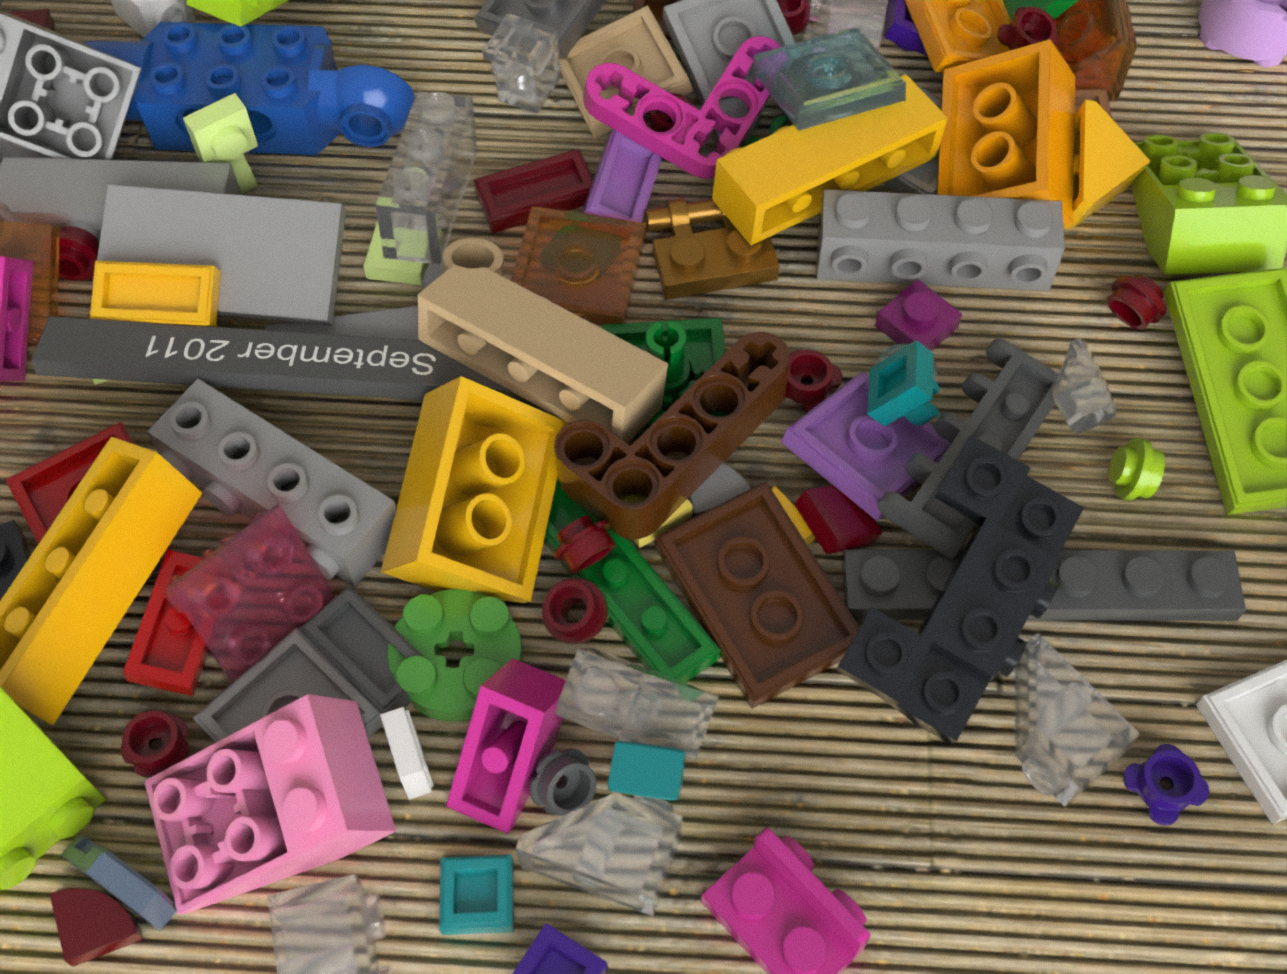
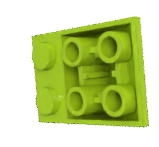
(1209, 207)

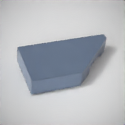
(120, 881)

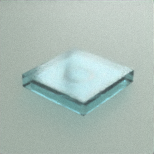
(829, 78)

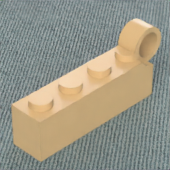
(536, 345)

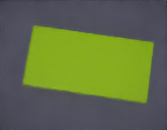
(1237, 370)

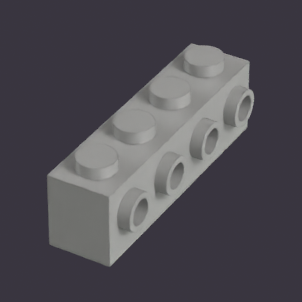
(939, 240)
(255, 465)

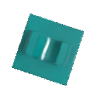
(903, 387)

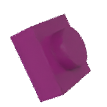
(918, 316)

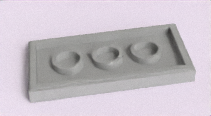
(272, 252)

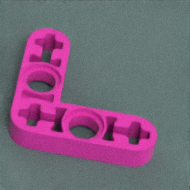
(690, 126)

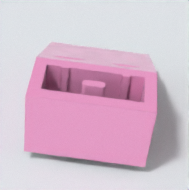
(269, 802)

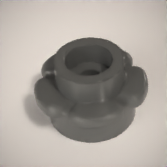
(573, 790)

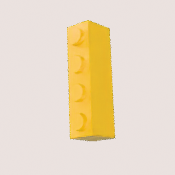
(785, 174)
(88, 574)

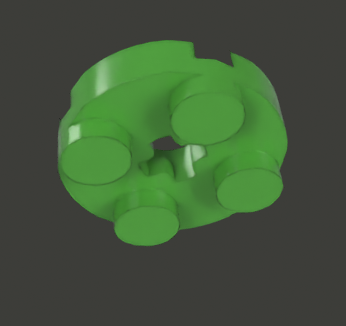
(434, 623)

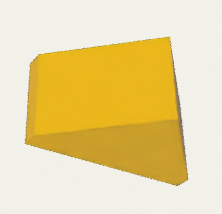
(1103, 161)

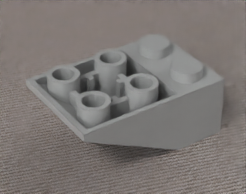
(61, 92)

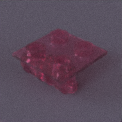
(251, 591)

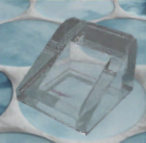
(1083, 390)

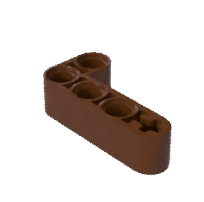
(744, 382)

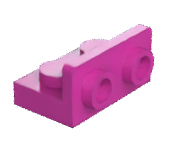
(786, 912)

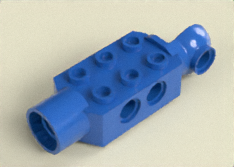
(277, 72)

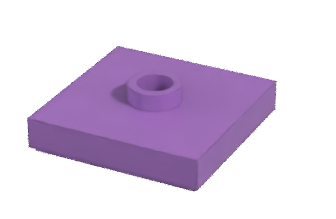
(857, 450)

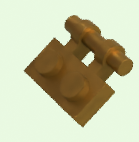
(706, 259)

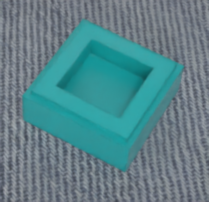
(476, 894)

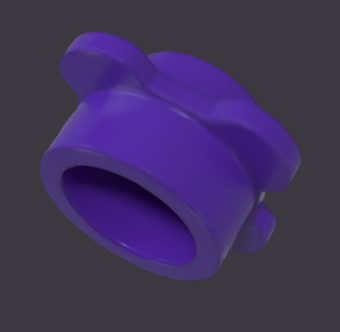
(1182, 772)

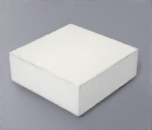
(407, 752)

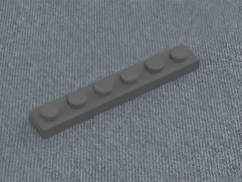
(1091, 584)

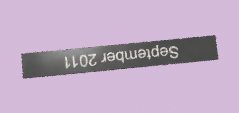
(247, 359)

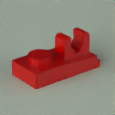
(167, 646)

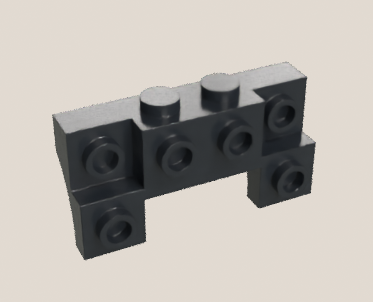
(984, 603)

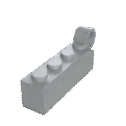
(75, 189)

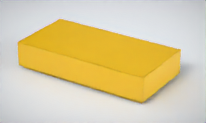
(155, 293)

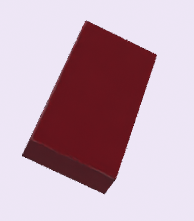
(549, 183)

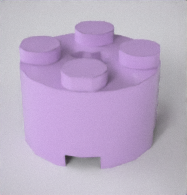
(1246, 29)

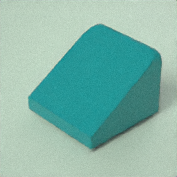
(647, 770)

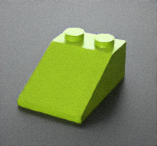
(40, 794)

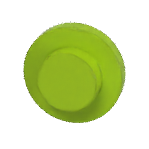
(1136, 469)

